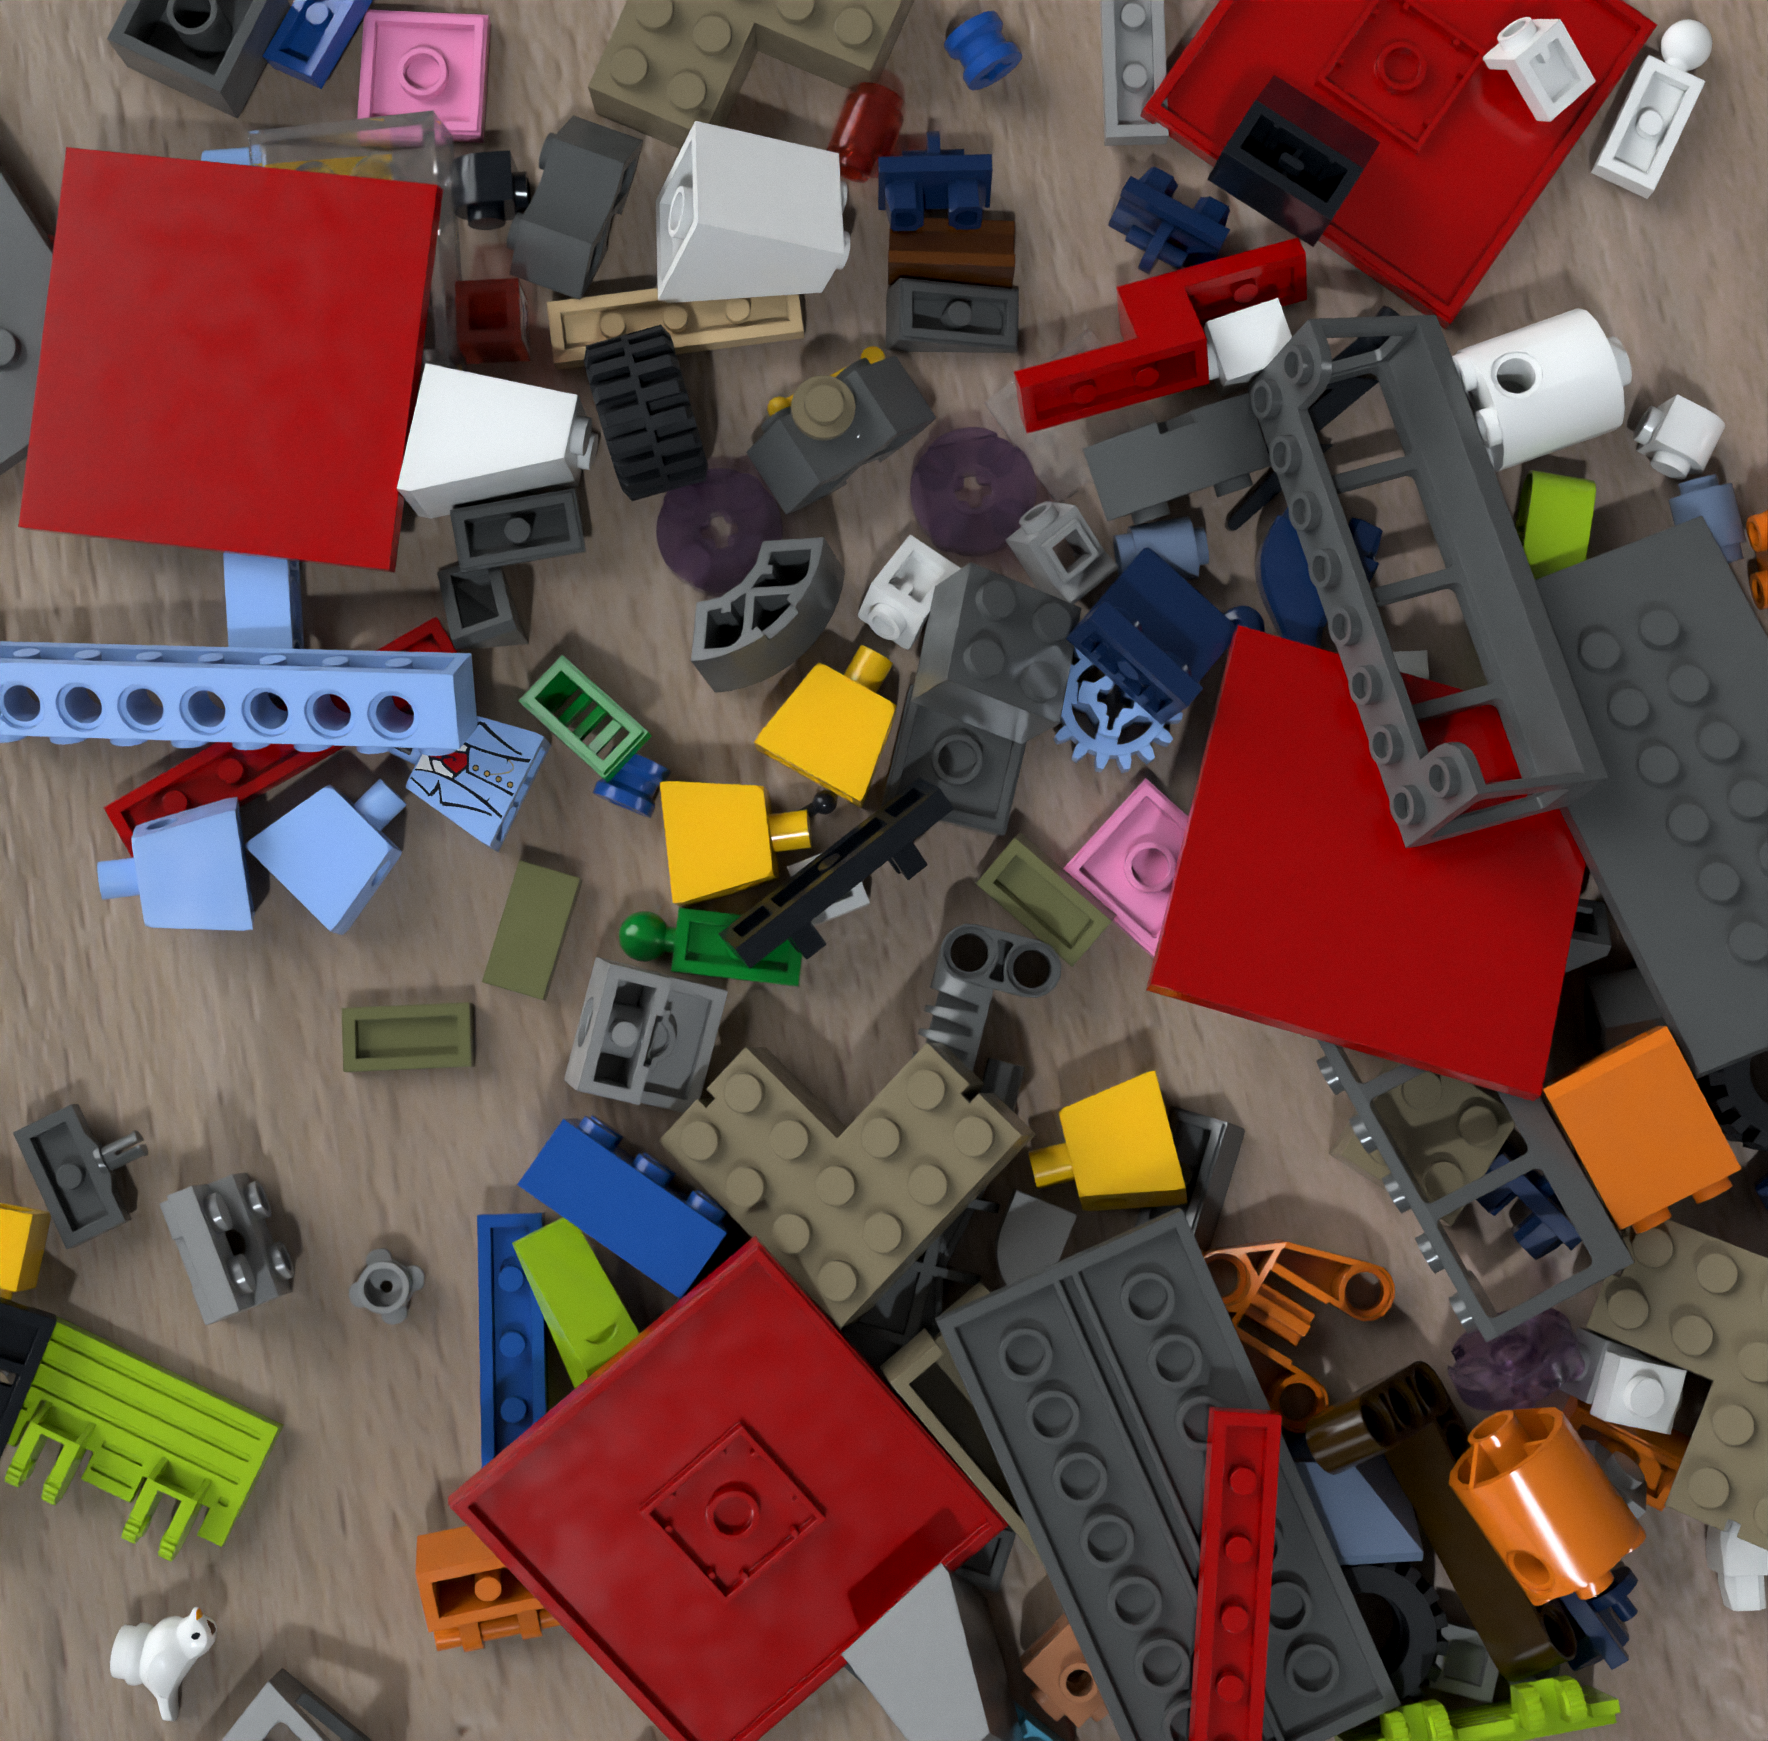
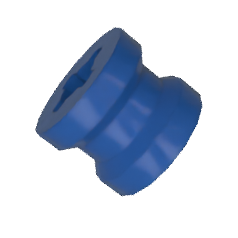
(982, 50)
(634, 785)

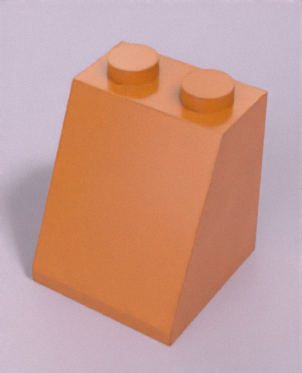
(1642, 1129)

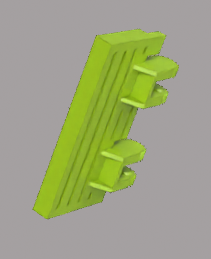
(140, 1426)
(1533, 1712)

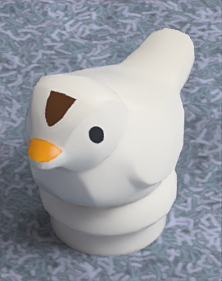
(162, 1655)

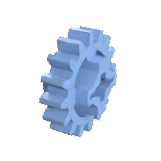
(1104, 743)

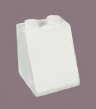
(748, 218)
(491, 442)

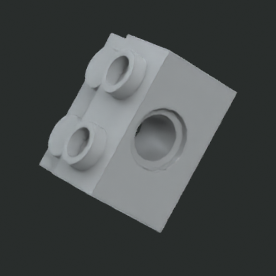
(618, 1028)
(219, 1280)

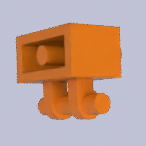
(472, 1594)

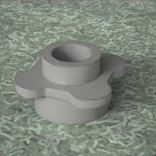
(368, 1289)

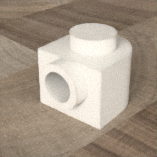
(1678, 437)

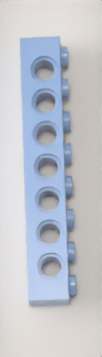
(433, 683)

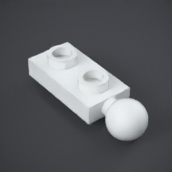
(1655, 111)

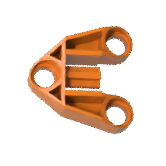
(1314, 1272)

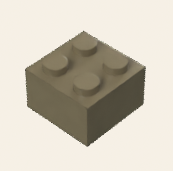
(1441, 1128)

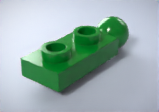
(701, 950)

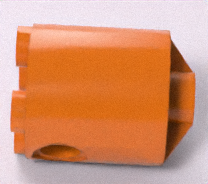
(1544, 1504)

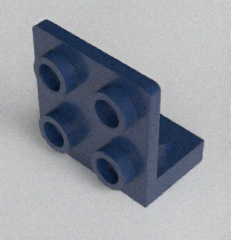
(1154, 636)

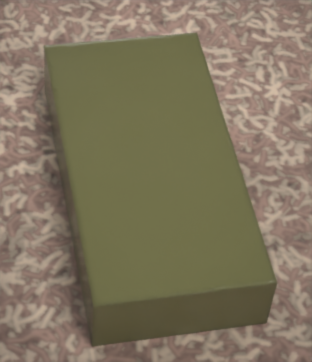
(1046, 899)
(532, 930)
(408, 1037)

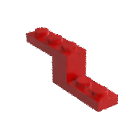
(1161, 335)

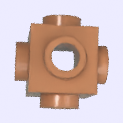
(1049, 1665)

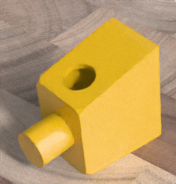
(834, 726)
(725, 838)
(1116, 1150)

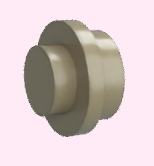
(823, 407)

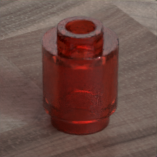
(866, 130)

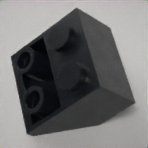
(1293, 160)

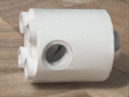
(1544, 387)

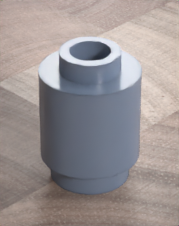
(1719, 509)
(1171, 539)

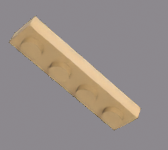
(692, 325)

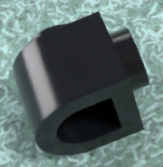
(489, 189)

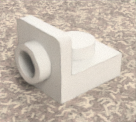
(1541, 64)
(903, 592)

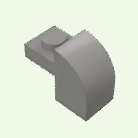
(1030, 1236)

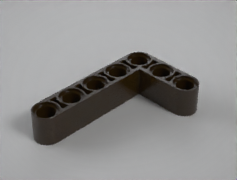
(1422, 1439)

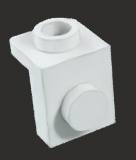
(1638, 1392)

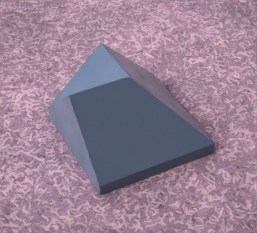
(1360, 1509)

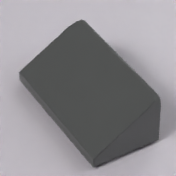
(518, 530)
(1207, 1159)

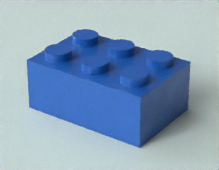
(627, 1203)

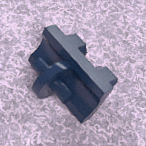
(934, 181)
(1167, 227)
(1547, 1224)
(1596, 1627)

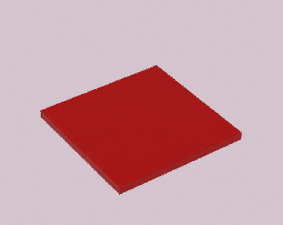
(1454, 137)
(230, 358)
(1319, 917)
(727, 1505)

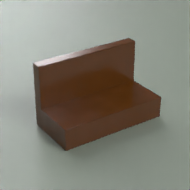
(953, 255)

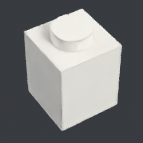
(1244, 344)

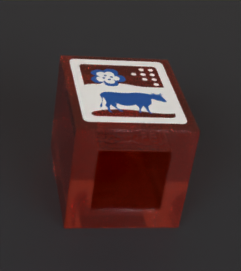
(492, 320)

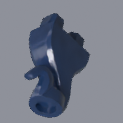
(1286, 583)

